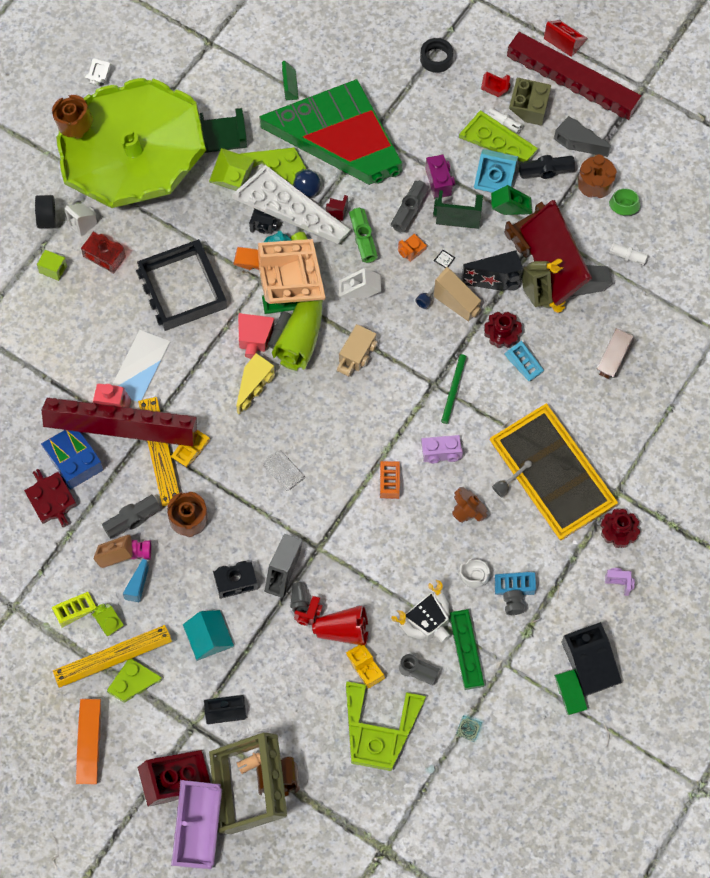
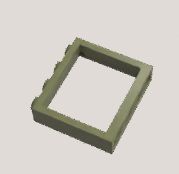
(272, 781)

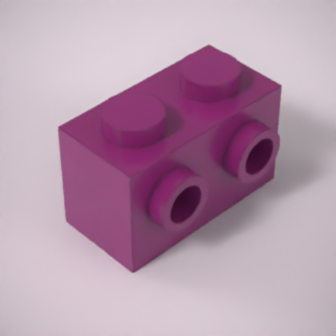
(438, 175)

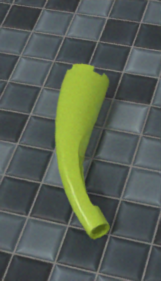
(301, 331)

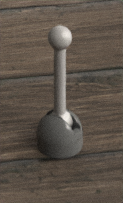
(502, 487)

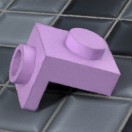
(620, 577)

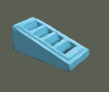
(519, 365)

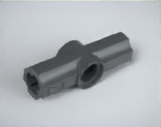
(414, 198)
(131, 516)

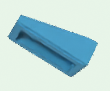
(516, 576)
(135, 587)

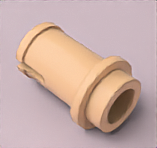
(252, 762)

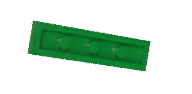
(466, 649)

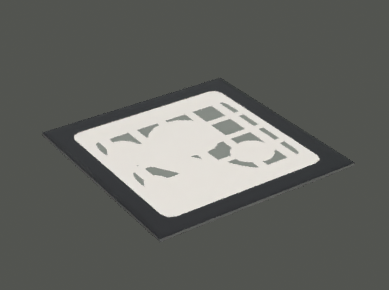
(444, 259)

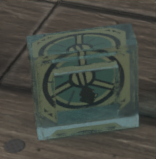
(468, 728)

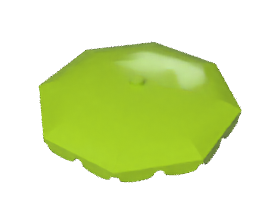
(137, 145)

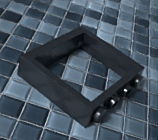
(169, 257)

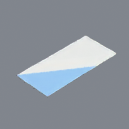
(141, 364)

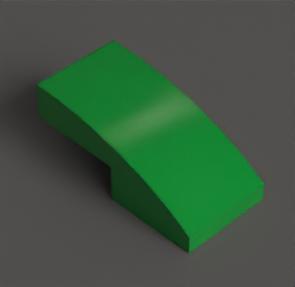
(571, 692)

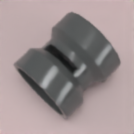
(514, 602)

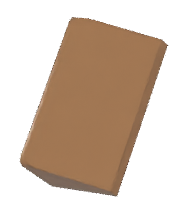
(113, 551)

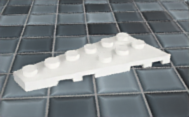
(280, 199)

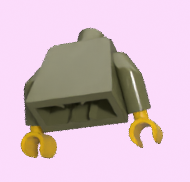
(537, 283)

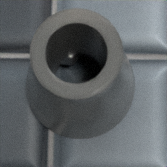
(299, 598)

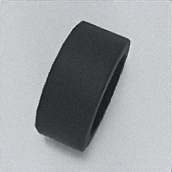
(435, 66)

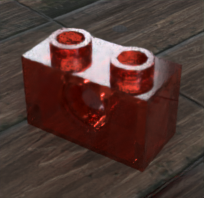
(108, 260)

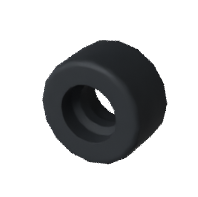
(45, 211)

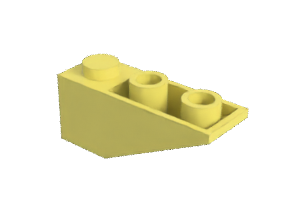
(255, 376)

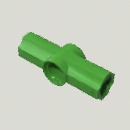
(365, 243)

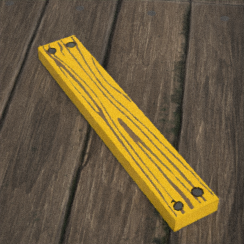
(161, 459)
(112, 656)

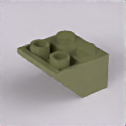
(530, 100)

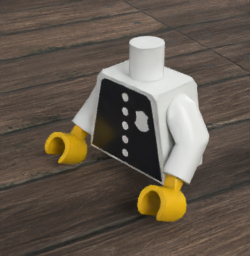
(427, 617)

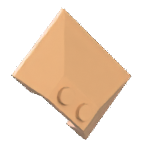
(290, 271)

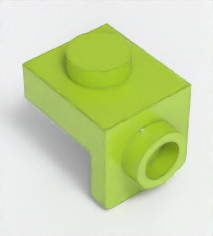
(107, 618)

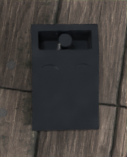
(591, 659)

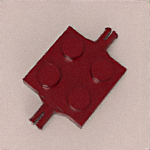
(50, 497)

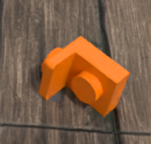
(411, 247)

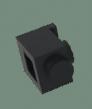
(262, 222)

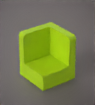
(51, 265)

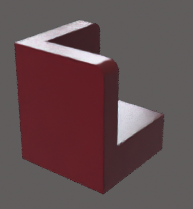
(337, 208)

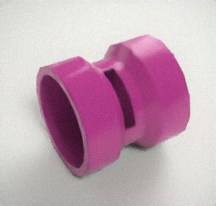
(136, 549)

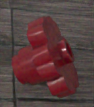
(502, 329)
(620, 528)

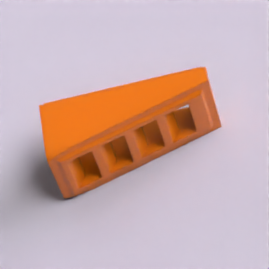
(390, 493)

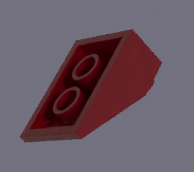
(162, 775)

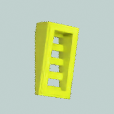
(63, 621)

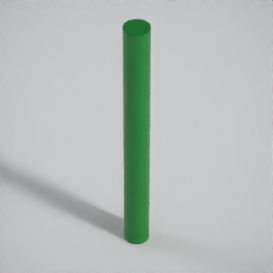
(453, 389)

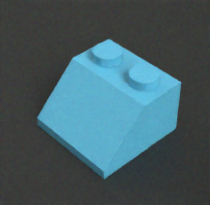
(495, 170)

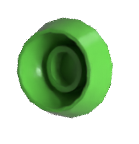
(625, 202)

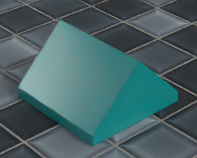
(207, 634)

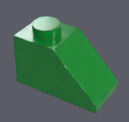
(511, 201)

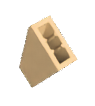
(456, 295)

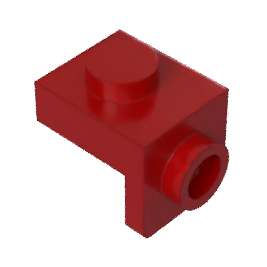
(495, 84)
(314, 610)

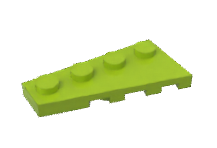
(496, 137)

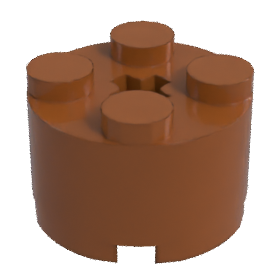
(72, 116)
(596, 176)
(187, 503)

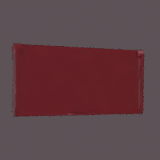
(552, 240)

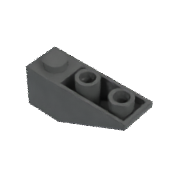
(578, 138)

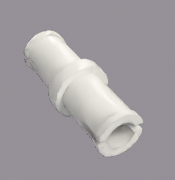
(506, 120)
(628, 253)

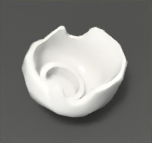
(474, 573)

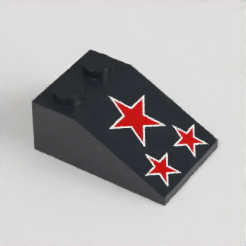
(495, 272)

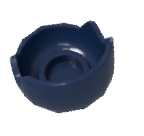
(307, 182)

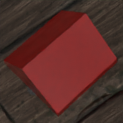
(564, 37)

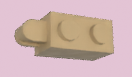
(356, 350)

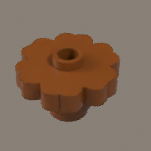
(468, 506)

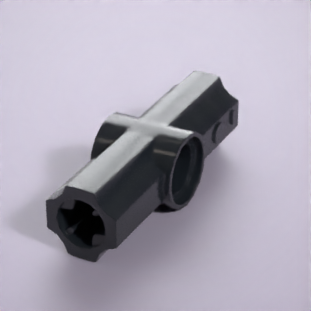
(546, 166)

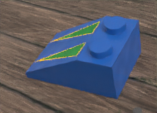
(72, 457)

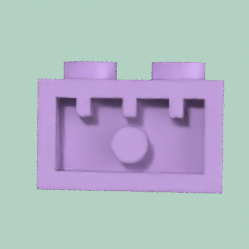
(441, 449)

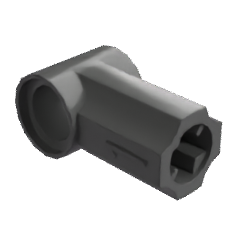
(421, 670)

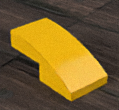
(186, 454)
(365, 666)

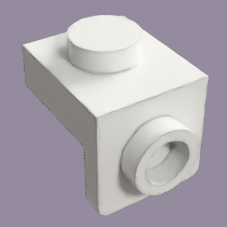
(98, 72)

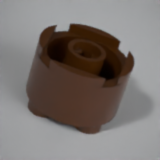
(289, 773)

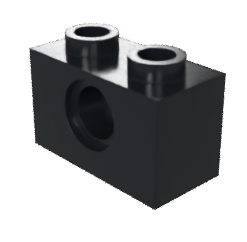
(230, 588)

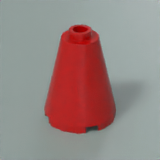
(343, 626)

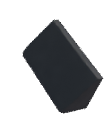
(225, 709)

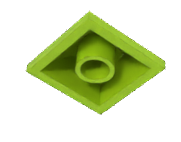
(231, 170)

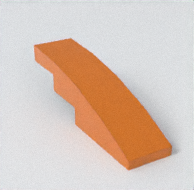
(88, 741)

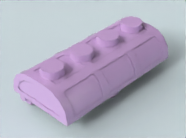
(196, 825)

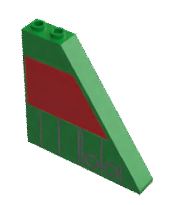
(339, 130)

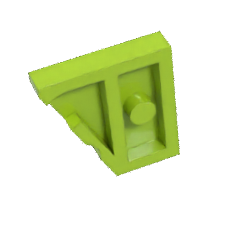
(132, 680)

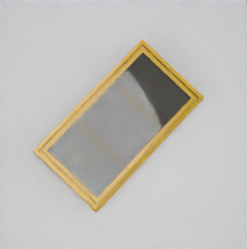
(560, 475)

